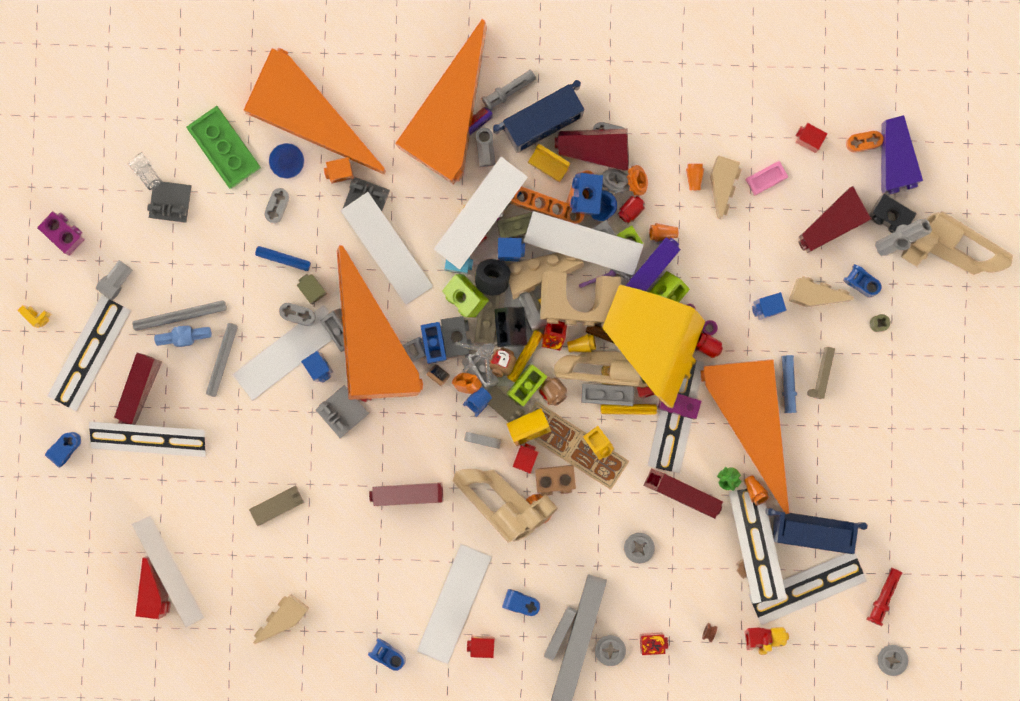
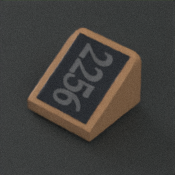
(438, 375)

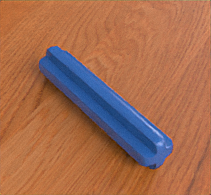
(282, 258)

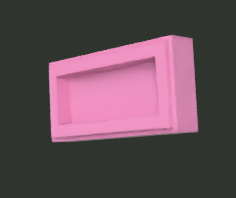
(766, 178)

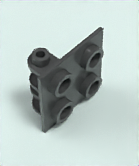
(359, 187)
(170, 202)

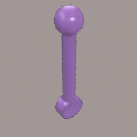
(611, 273)

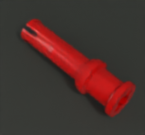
(881, 605)

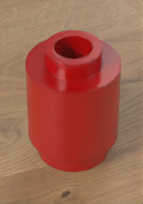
(631, 209)
(709, 345)

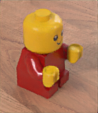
(765, 638)

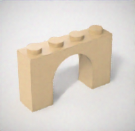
(557, 308)

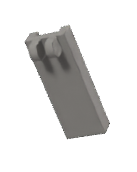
(608, 394)

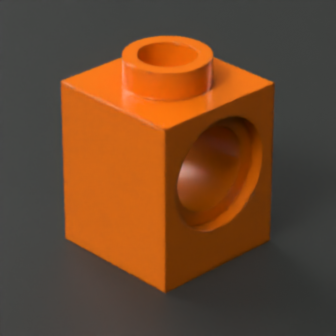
(338, 170)

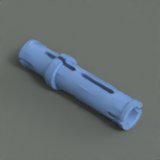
(789, 384)

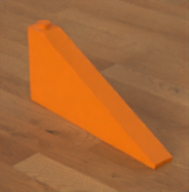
(293, 103)
(441, 126)
(373, 353)
(750, 404)

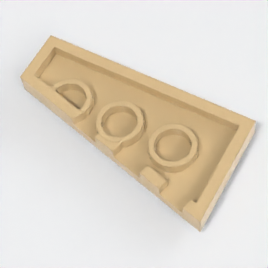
(528, 273)

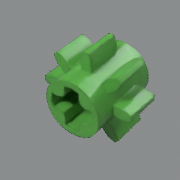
(729, 478)

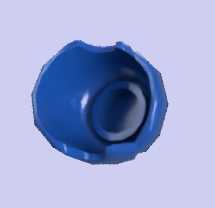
(608, 206)

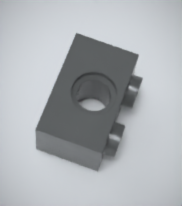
(452, 325)

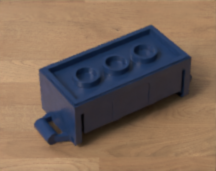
(542, 117)
(815, 531)

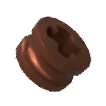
(709, 632)

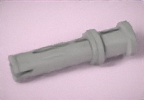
(501, 94)

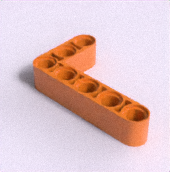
(548, 202)

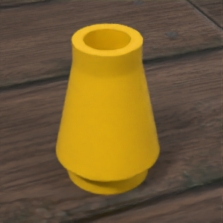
(582, 344)

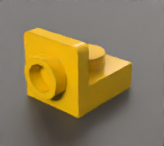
(30, 315)
(598, 443)

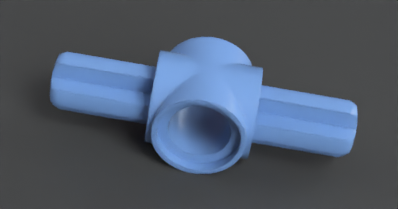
(182, 336)

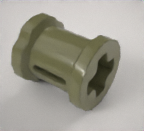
(885, 322)

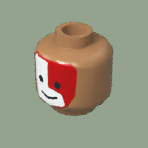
(502, 362)
(553, 391)

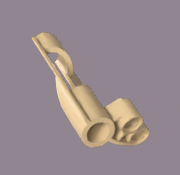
(942, 241)
(620, 372)
(516, 517)

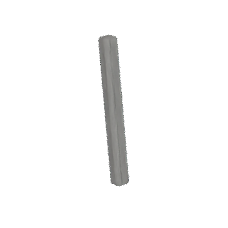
(179, 315)

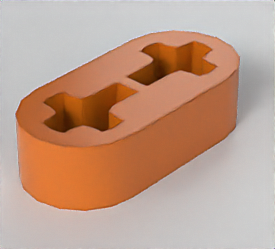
(864, 137)
(467, 383)

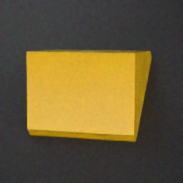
(528, 427)

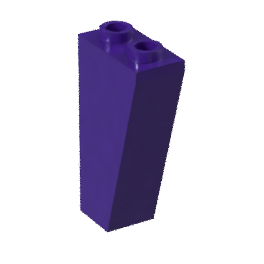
(898, 157)
(654, 265)

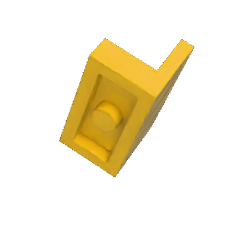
(549, 163)

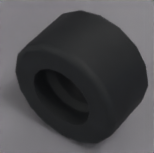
(490, 285)

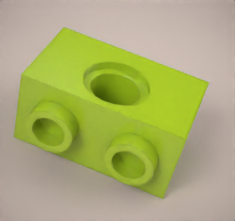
(670, 287)
(474, 299)
(526, 385)

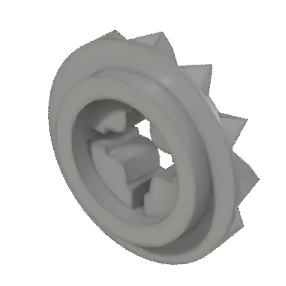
(620, 178)
(648, 548)
(616, 657)
(896, 668)

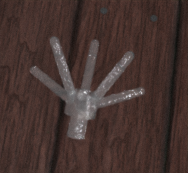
(484, 352)

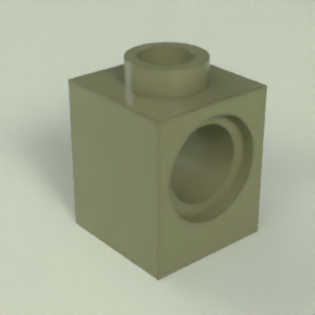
(311, 288)

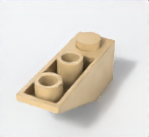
(722, 180)
(812, 294)
(287, 616)

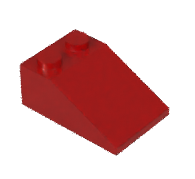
(152, 595)

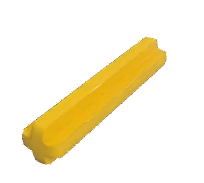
(525, 355)
(641, 409)

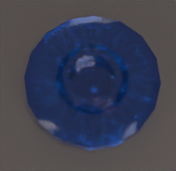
(286, 160)

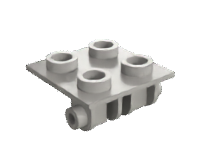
(341, 412)

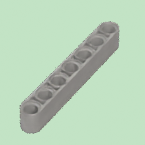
(579, 639)

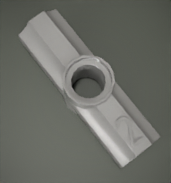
(903, 237)

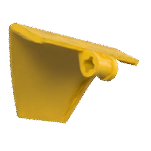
(655, 338)

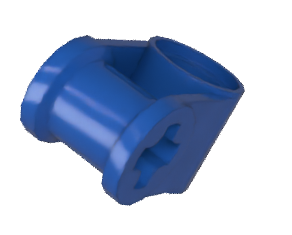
(861, 281)
(478, 401)
(61, 451)
(517, 601)
(386, 654)

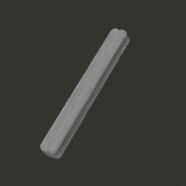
(221, 359)

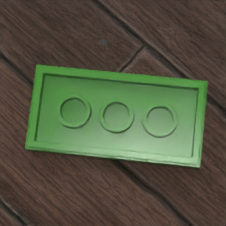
(223, 147)

